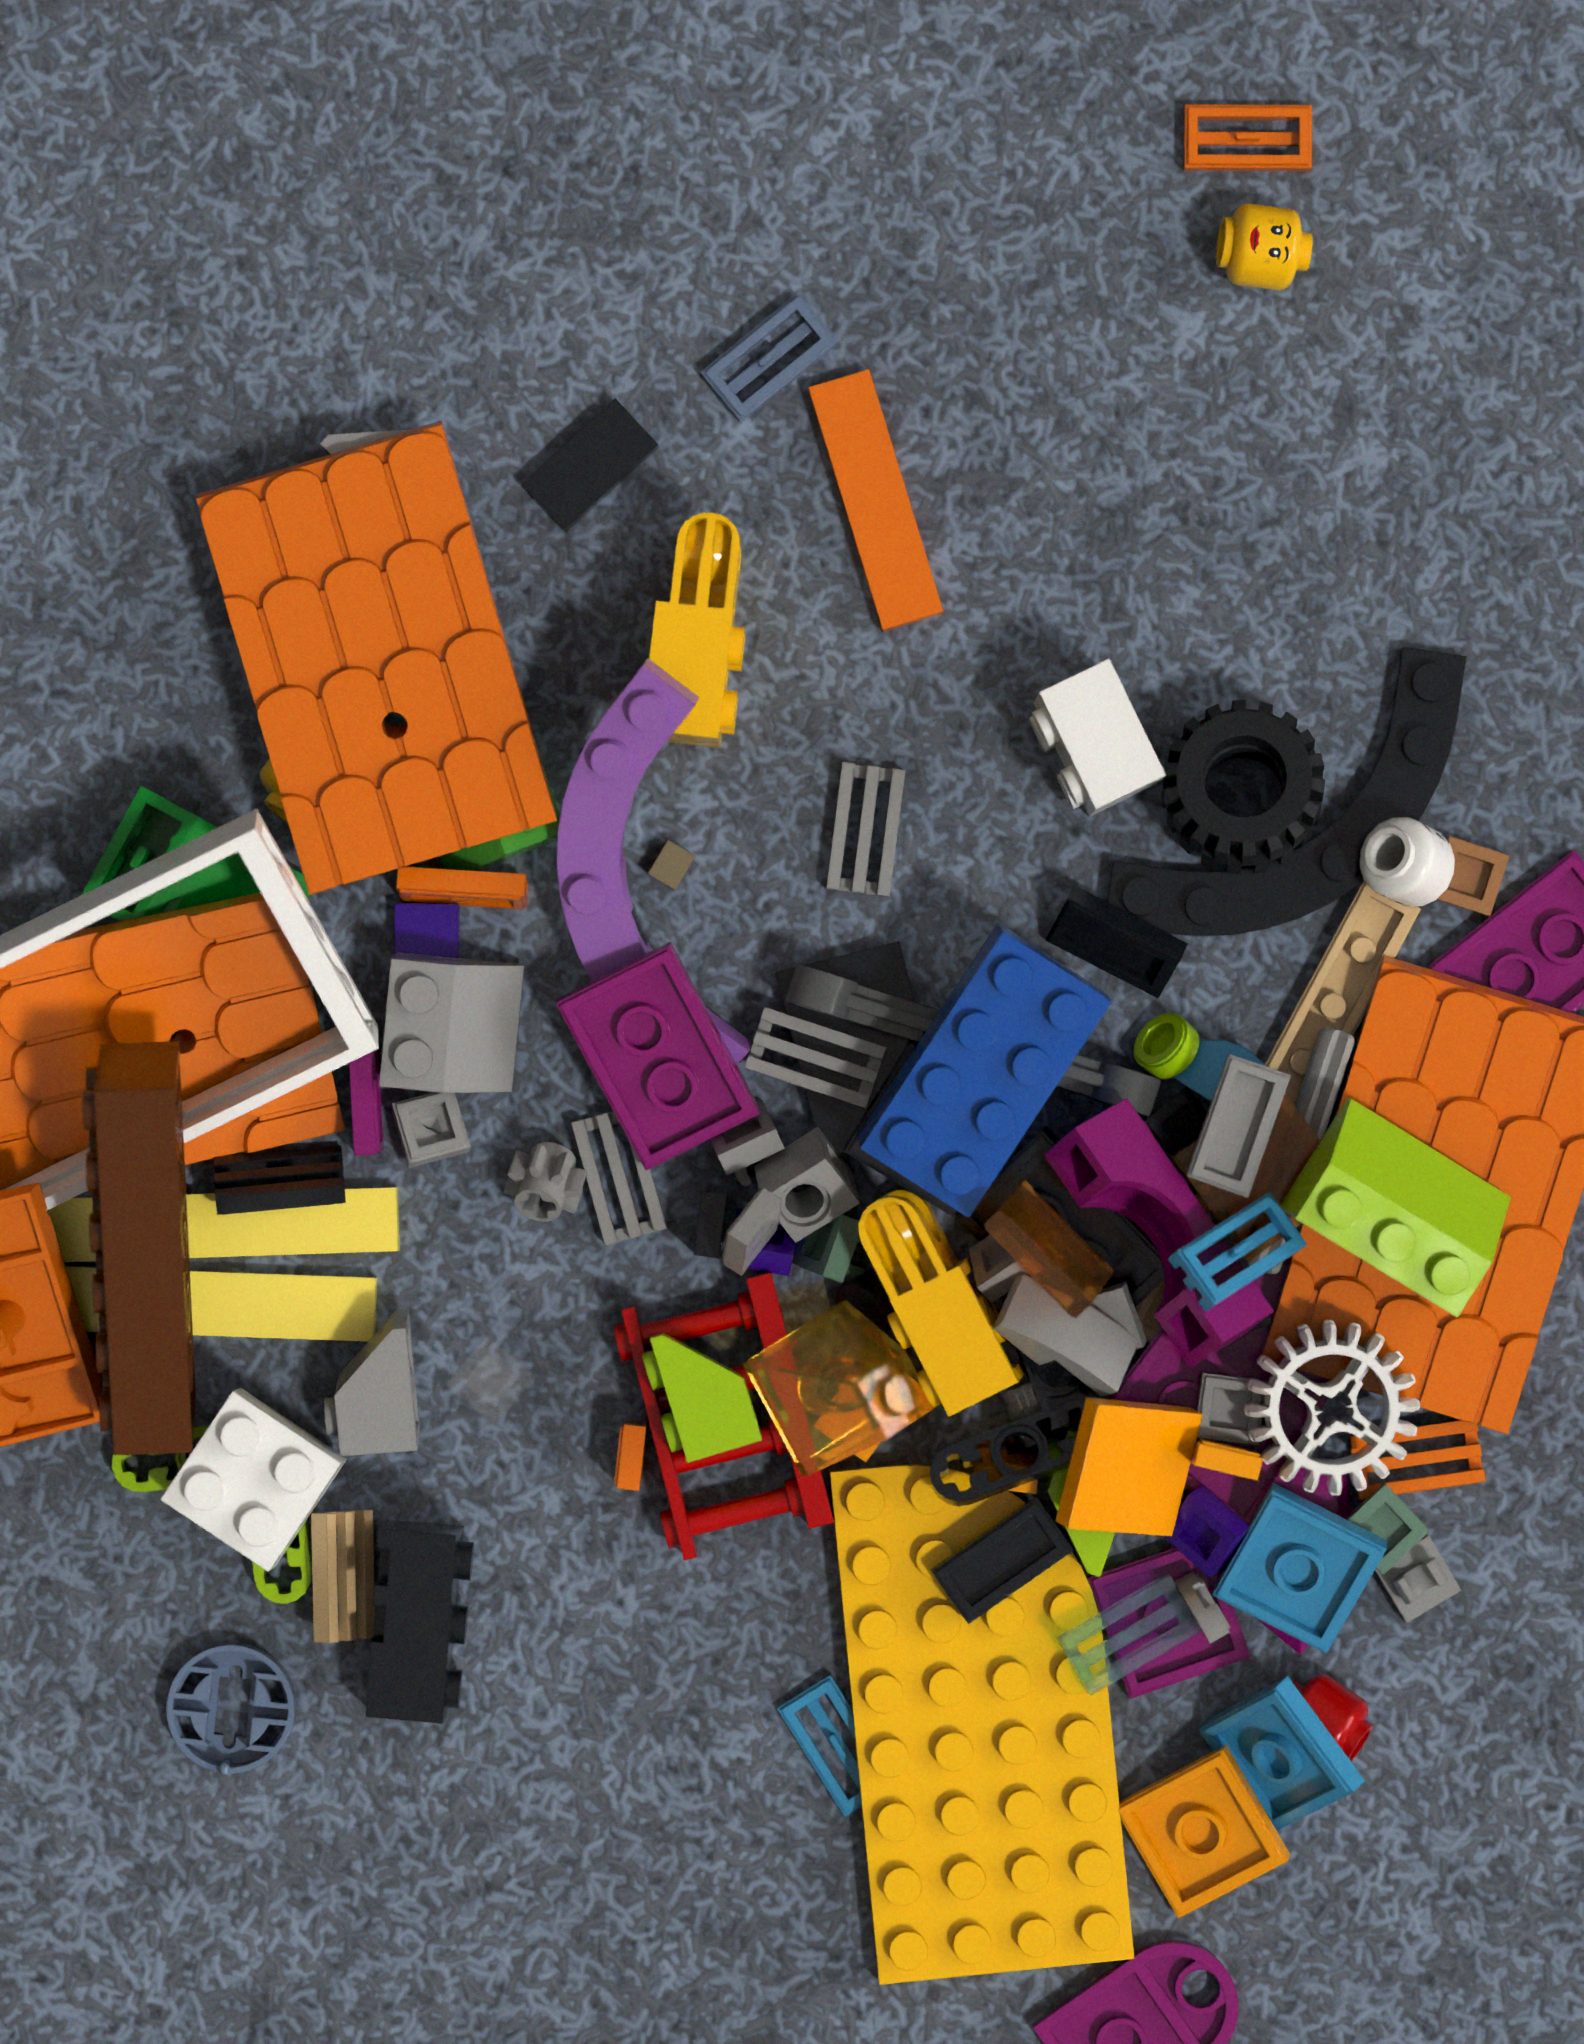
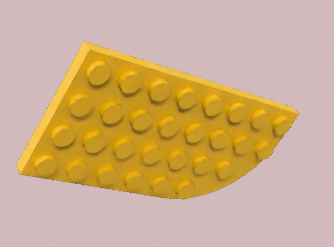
(974, 1746)

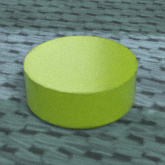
(1166, 1046)

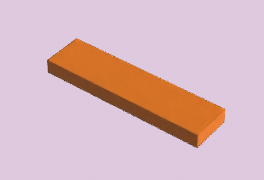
(875, 500)

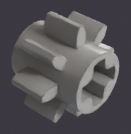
(545, 1181)

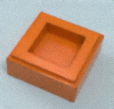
(630, 1456)

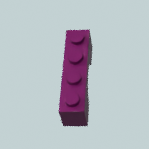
(1123, 1168)

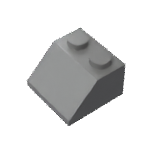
(451, 1024)

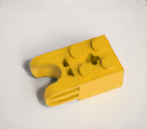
(697, 630)
(935, 1304)

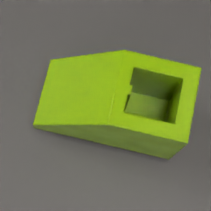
(705, 1398)

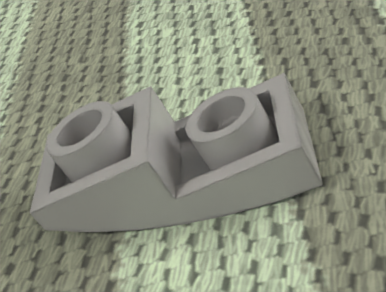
(1086, 1346)

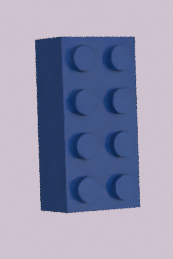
(983, 1070)

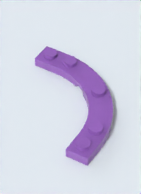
(595, 819)

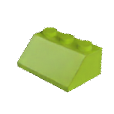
(1400, 1207)

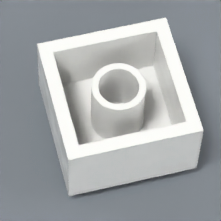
(1096, 739)
(254, 1479)

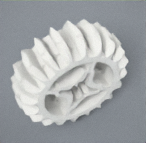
(1346, 1381)

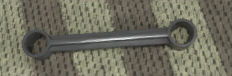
(910, 1021)

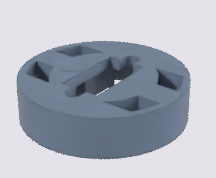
(201, 1705)

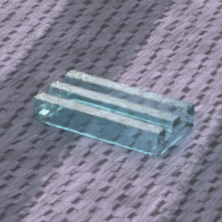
(1175, 1608)

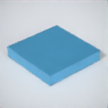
(1300, 1568)
(1284, 1752)

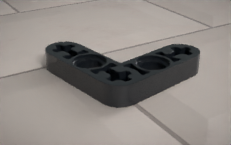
(1055, 1407)

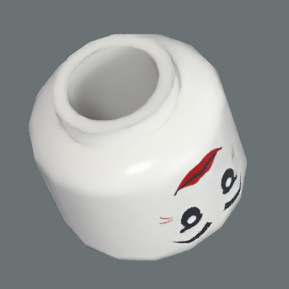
(1407, 861)

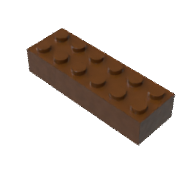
(141, 1247)

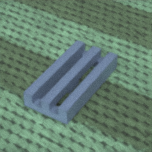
(728, 392)

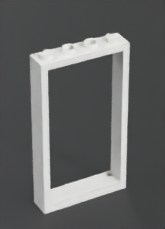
(355, 1026)

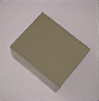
(671, 865)

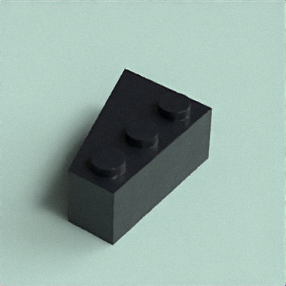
(417, 1621)

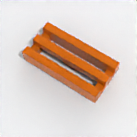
(1208, 162)
(463, 887)
(1469, 1451)

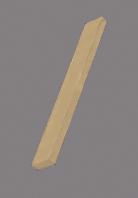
(1332, 998)

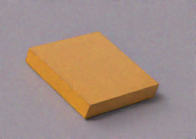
(1129, 1467)
(1202, 1831)

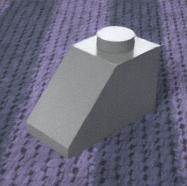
(377, 1395)

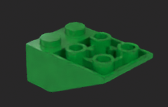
(155, 828)

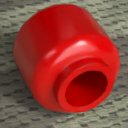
(1339, 1710)

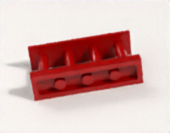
(800, 1495)

